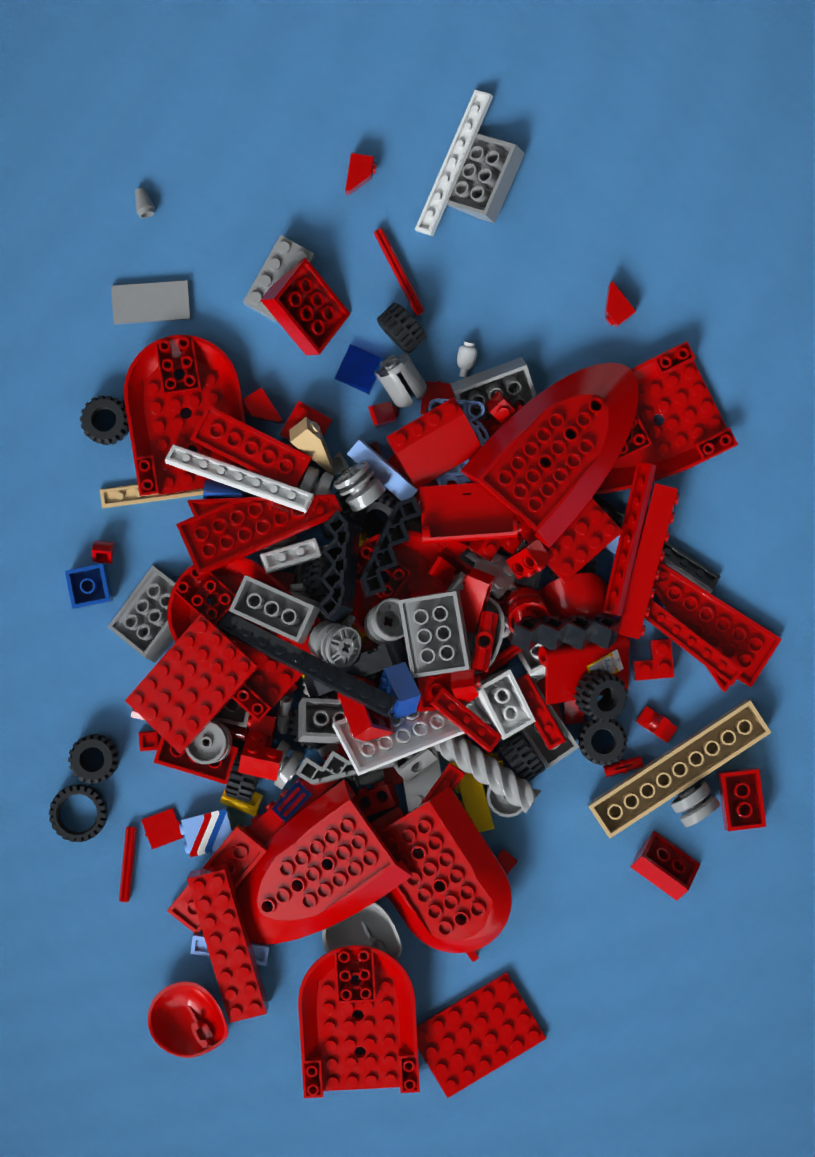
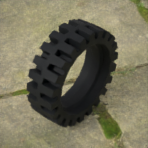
(57, 823)

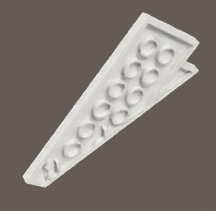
(411, 735)

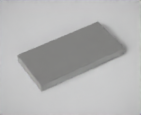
(150, 302)

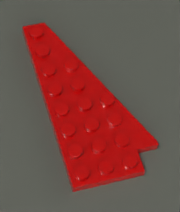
(238, 527)
(718, 624)

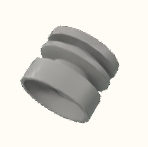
(361, 489)
(388, 612)
(335, 643)

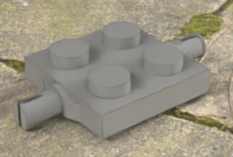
(498, 567)

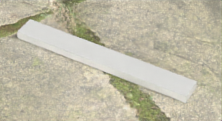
(453, 162)
(239, 478)

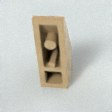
(309, 439)

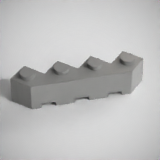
(334, 768)

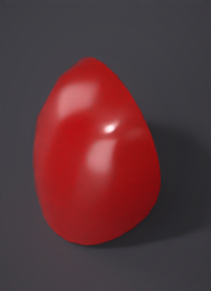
(578, 596)
(186, 1020)

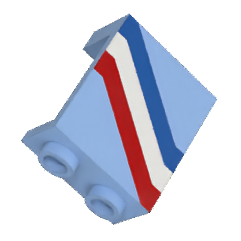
(206, 831)

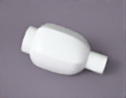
(466, 358)

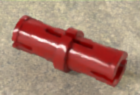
(635, 762)

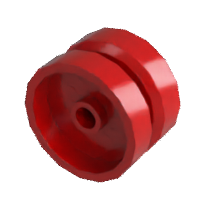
(523, 603)

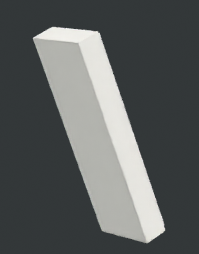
(290, 555)

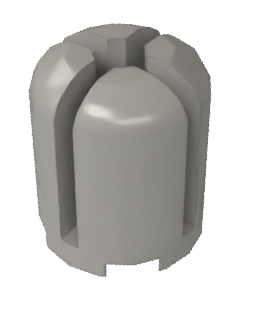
(405, 367)

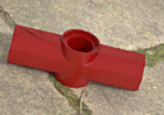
(486, 629)

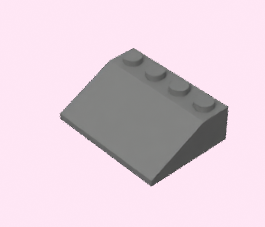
(486, 178)
(509, 378)
(143, 617)
(435, 634)

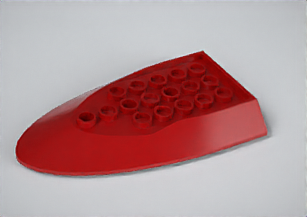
(691, 424)
(556, 495)
(323, 830)

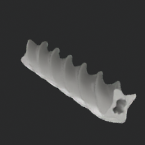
(488, 771)

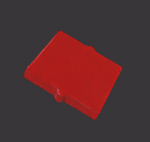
(435, 390)
(162, 828)

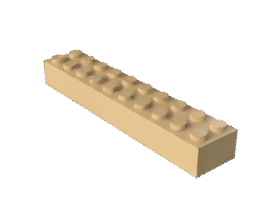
(678, 768)

